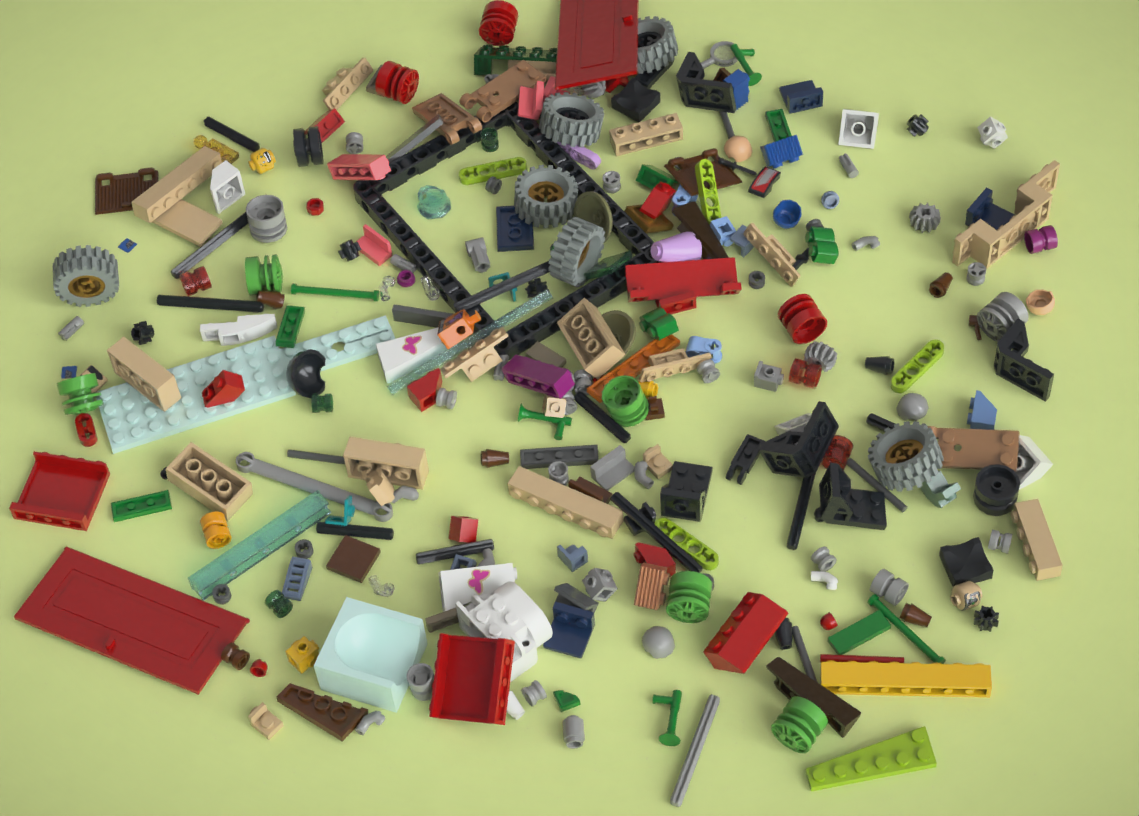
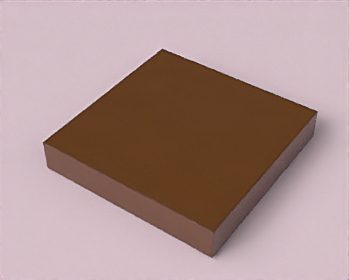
(353, 559)

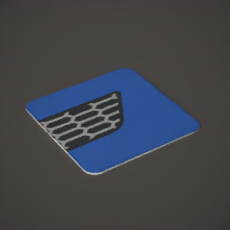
(127, 245)
(69, 372)

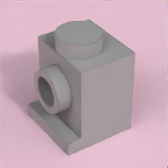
(768, 377)

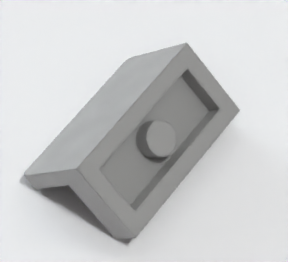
(611, 468)

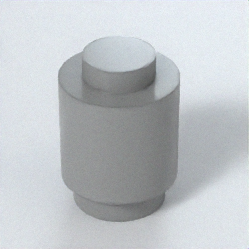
(573, 731)

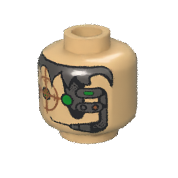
(966, 595)

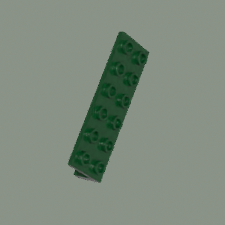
(486, 53)

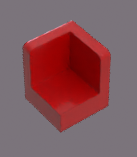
(463, 529)

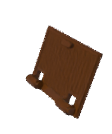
(687, 177)
(122, 190)

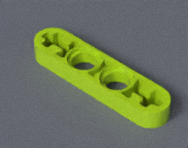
(492, 169)
(705, 193)
(919, 367)
(689, 541)

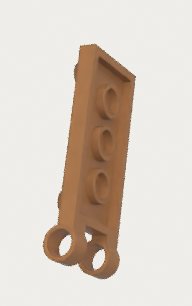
(505, 87)
(453, 117)
(978, 448)

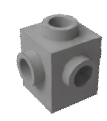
(599, 584)

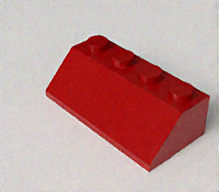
(745, 633)

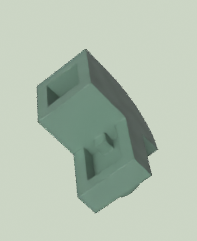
(939, 491)

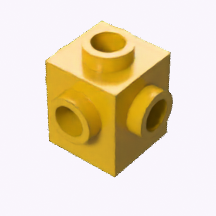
(303, 654)

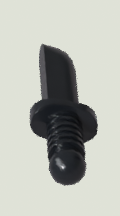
(733, 166)
(800, 259)

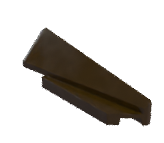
(695, 222)
(793, 682)

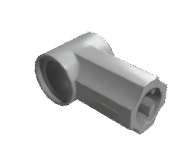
(477, 251)

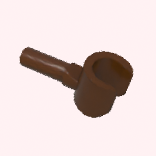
(973, 322)

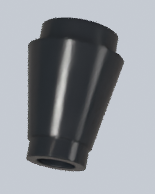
(880, 364)
(784, 634)

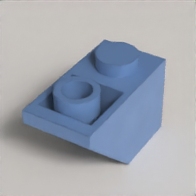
(983, 413)

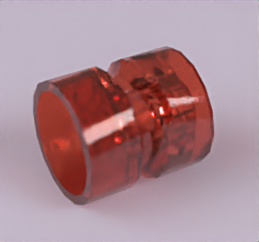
(197, 280)
(811, 376)
(838, 452)

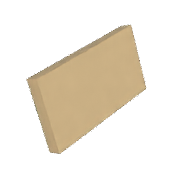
(189, 222)

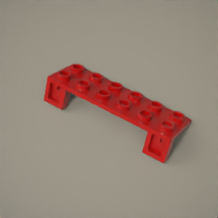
(670, 279)

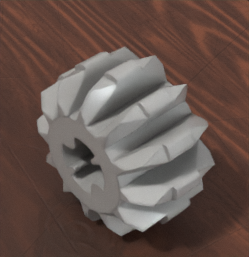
(595, 89)
(924, 217)
(821, 354)

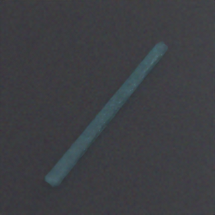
(470, 341)

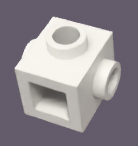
(992, 132)

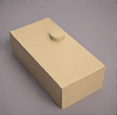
(591, 338)
(144, 374)
(398, 462)
(209, 481)

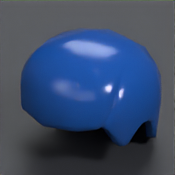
(787, 214)

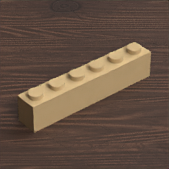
(176, 184)
(565, 502)

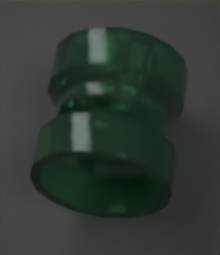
(489, 139)
(322, 403)
(277, 602)

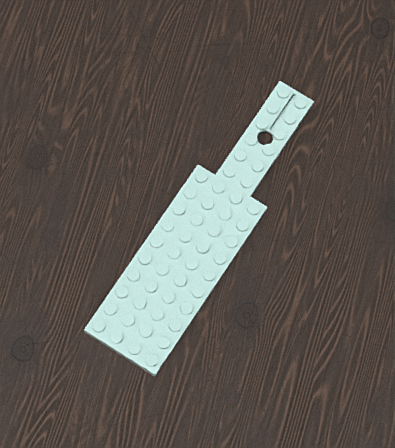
(135, 420)

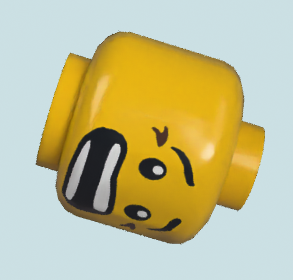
(262, 160)

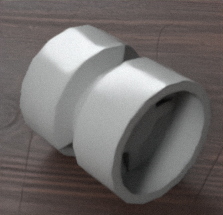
(889, 587)
(420, 681)

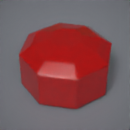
(315, 206)

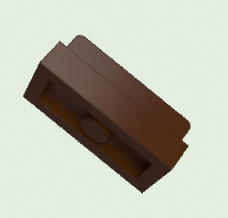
(590, 489)

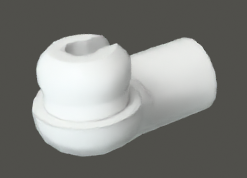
(822, 576)

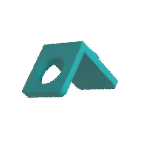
(504, 276)
(349, 510)

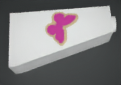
(408, 352)
(465, 582)

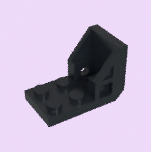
(703, 93)
(1018, 370)
(812, 444)
(686, 491)
(850, 506)

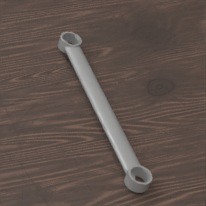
(311, 485)

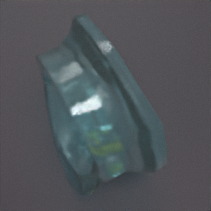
(433, 202)

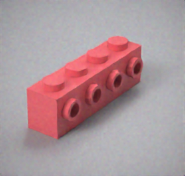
(359, 167)

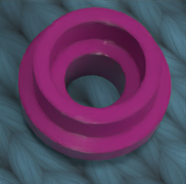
(405, 278)

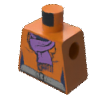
(457, 327)

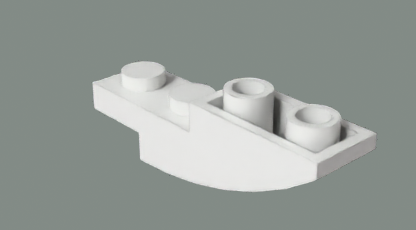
(244, 330)

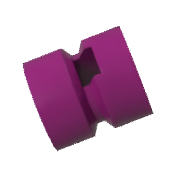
(1043, 239)

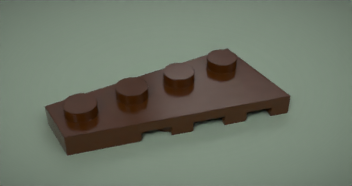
(324, 712)

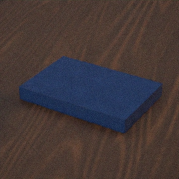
(513, 232)

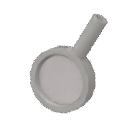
(720, 55)

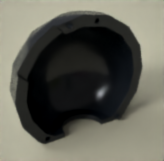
(304, 373)

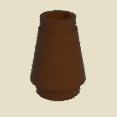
(940, 285)
(271, 298)
(494, 458)
(915, 615)

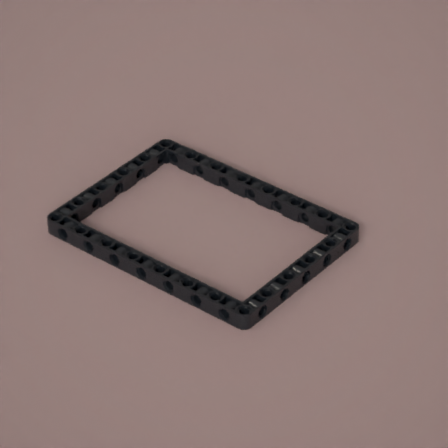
(543, 324)

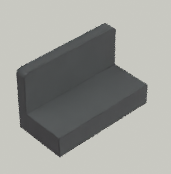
(573, 597)

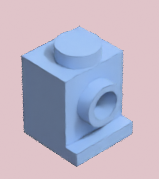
(723, 230)

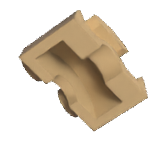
(379, 486)

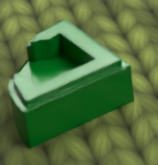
(566, 700)

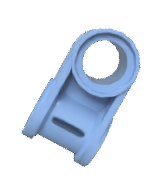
(682, 197)
(699, 346)

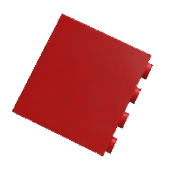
(61, 491)
(472, 679)

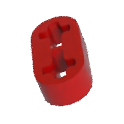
(82, 431)

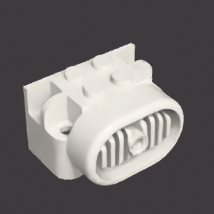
(507, 615)

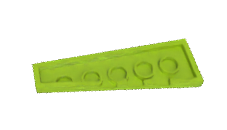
(887, 758)

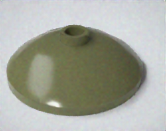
(594, 209)
(622, 328)

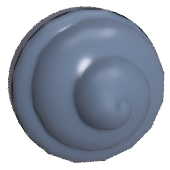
(830, 199)

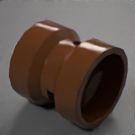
(235, 656)

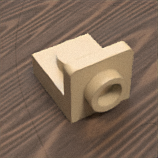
(553, 406)
(657, 462)
(264, 721)

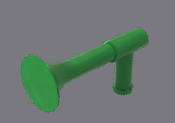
(739, 54)
(561, 422)
(670, 737)

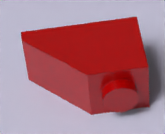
(658, 200)

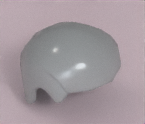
(912, 407)
(658, 642)

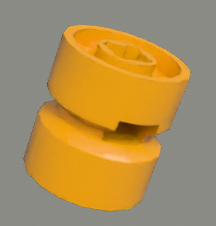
(215, 530)

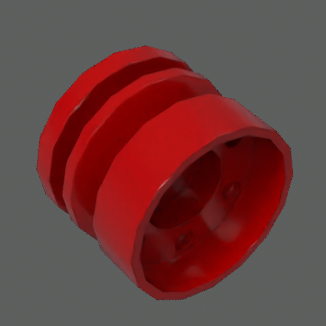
(498, 23)
(397, 82)
(802, 318)

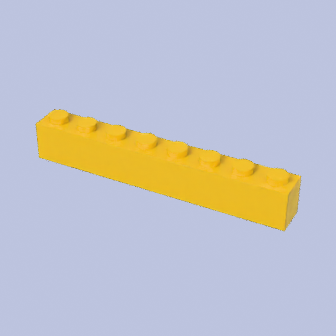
(906, 679)

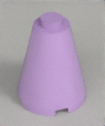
(677, 248)

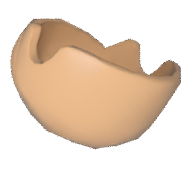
(738, 148)
(1040, 302)

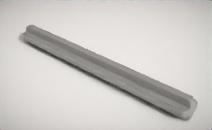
(694, 751)

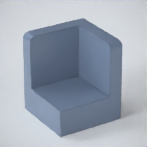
(740, 240)
(572, 556)

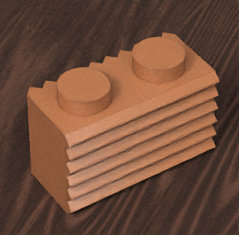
(651, 586)

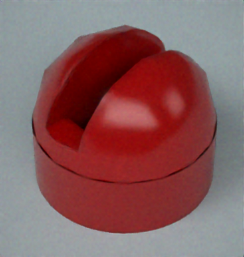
(828, 621)
(255, 668)

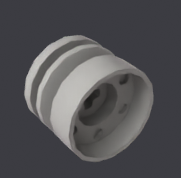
(266, 218)
(1001, 314)

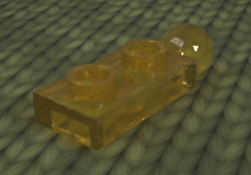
(226, 153)

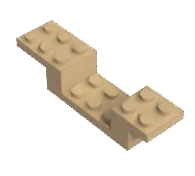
(1032, 210)

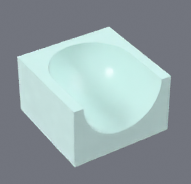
(370, 654)

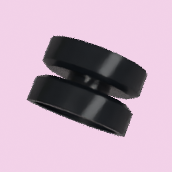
(308, 146)
(996, 489)

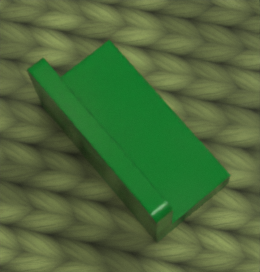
(651, 176)

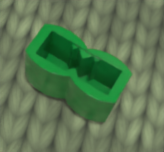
(822, 245)
(658, 323)

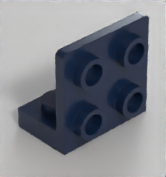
(801, 96)
(987, 211)
(570, 630)

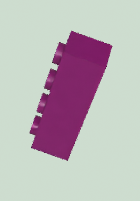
(538, 376)

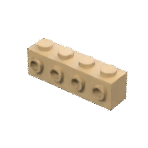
(646, 134)
(1037, 539)

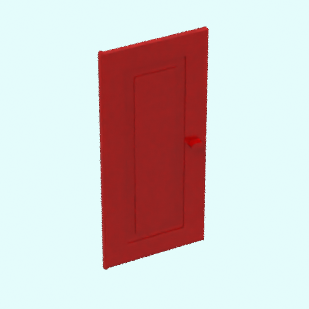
(596, 41)
(131, 619)

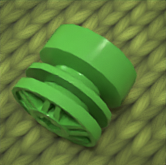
(263, 274)
(80, 394)
(625, 401)
(689, 597)
(799, 724)

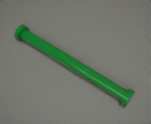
(335, 292)
(874, 601)

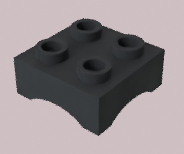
(635, 100)
(966, 562)

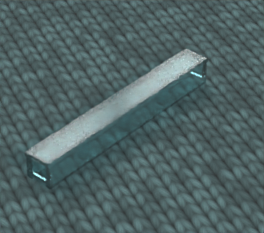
(260, 544)

